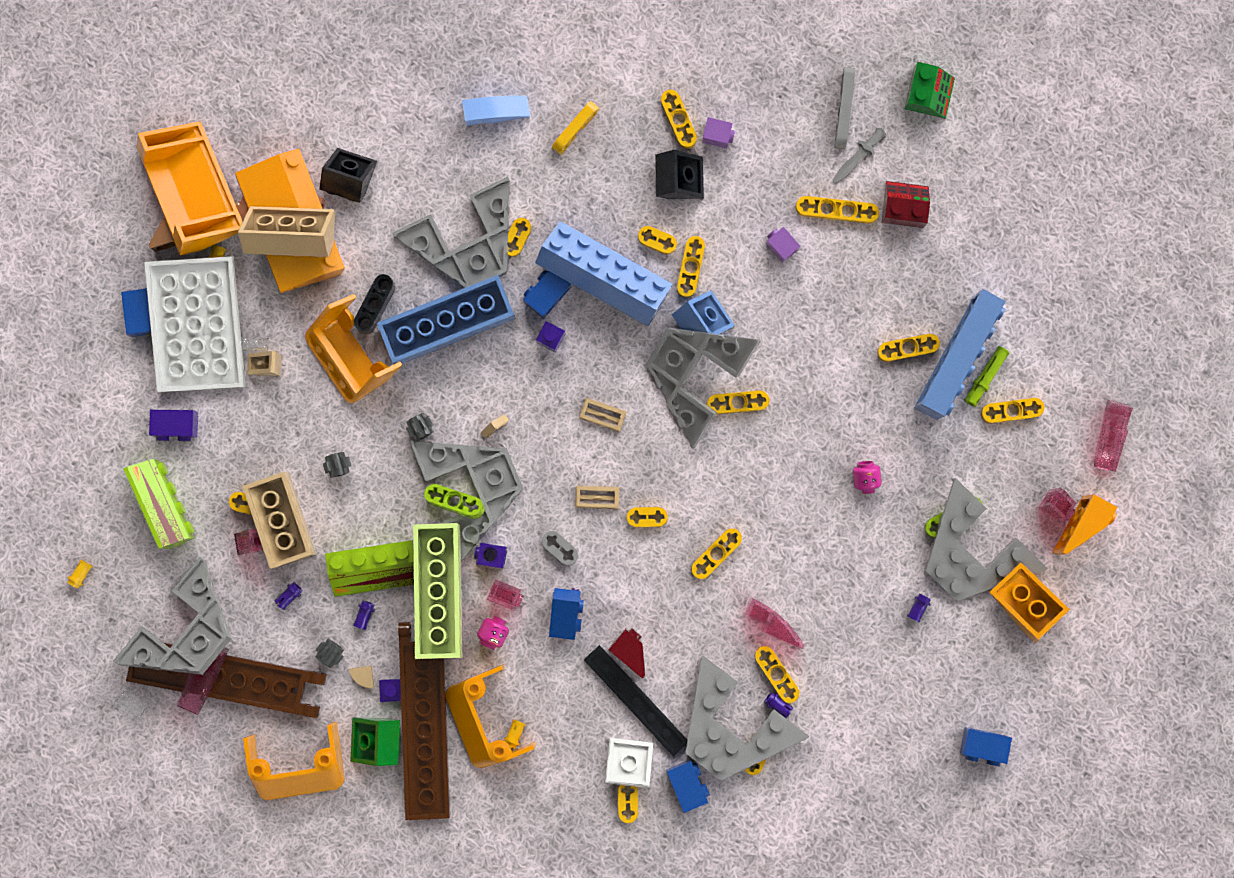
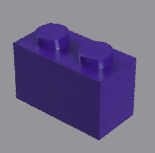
(173, 424)

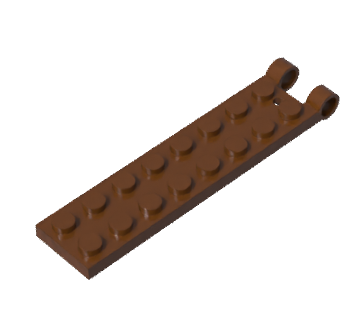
(245, 683)
(423, 732)

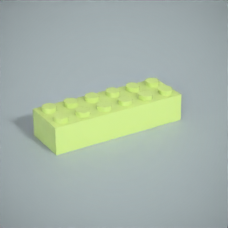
(437, 591)

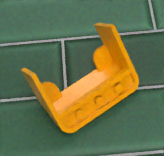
(342, 354)
(460, 701)
(324, 777)

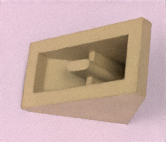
(264, 363)

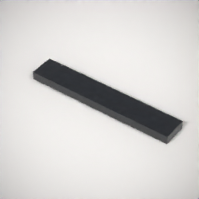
(636, 700)

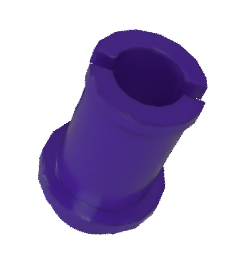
(288, 595)
(919, 607)
(364, 613)
(774, 702)

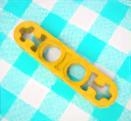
(837, 206)

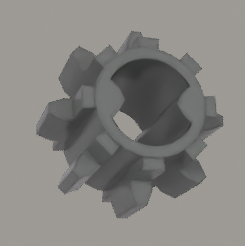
(419, 427)
(337, 464)
(329, 653)

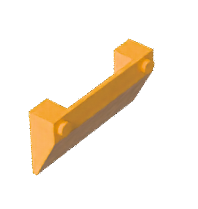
(287, 184)
(189, 186)

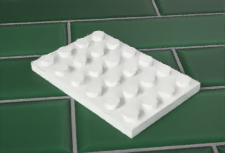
(195, 324)

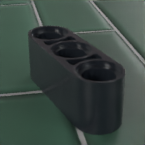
(374, 294)

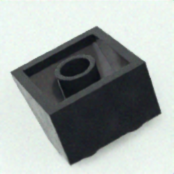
(347, 175)
(679, 175)

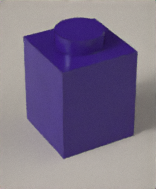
(550, 336)

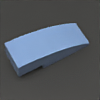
(495, 109)

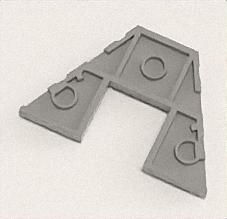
(474, 260)
(675, 361)
(491, 474)
(954, 566)
(197, 644)
(716, 746)

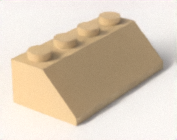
(287, 231)
(279, 520)

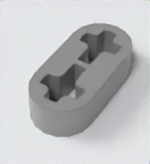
(556, 552)

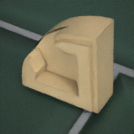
(494, 425)
(363, 676)

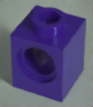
(498, 562)

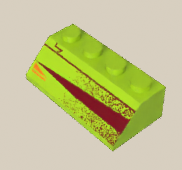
(159, 503)
(371, 568)

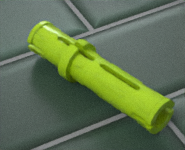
(982, 383)

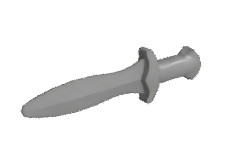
(864, 149)

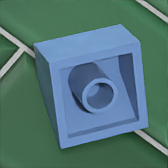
(703, 315)

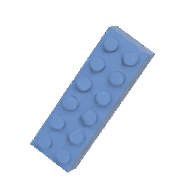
(603, 273)
(446, 320)
(960, 354)

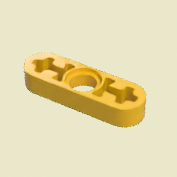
(667, 107)
(573, 128)
(688, 250)
(922, 339)
(753, 395)
(1027, 402)
(724, 538)
(781, 690)

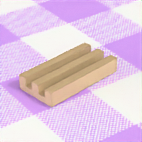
(620, 421)
(597, 497)

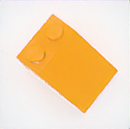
(1089, 519)
(1029, 602)

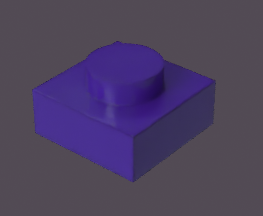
(390, 690)

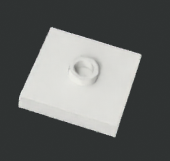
(629, 763)

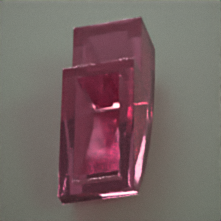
(1112, 435)
(773, 623)
(199, 686)

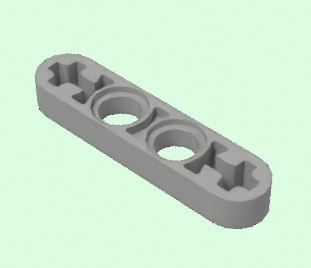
(844, 108)

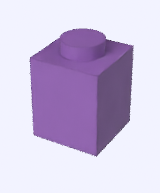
(718, 133)
(782, 244)

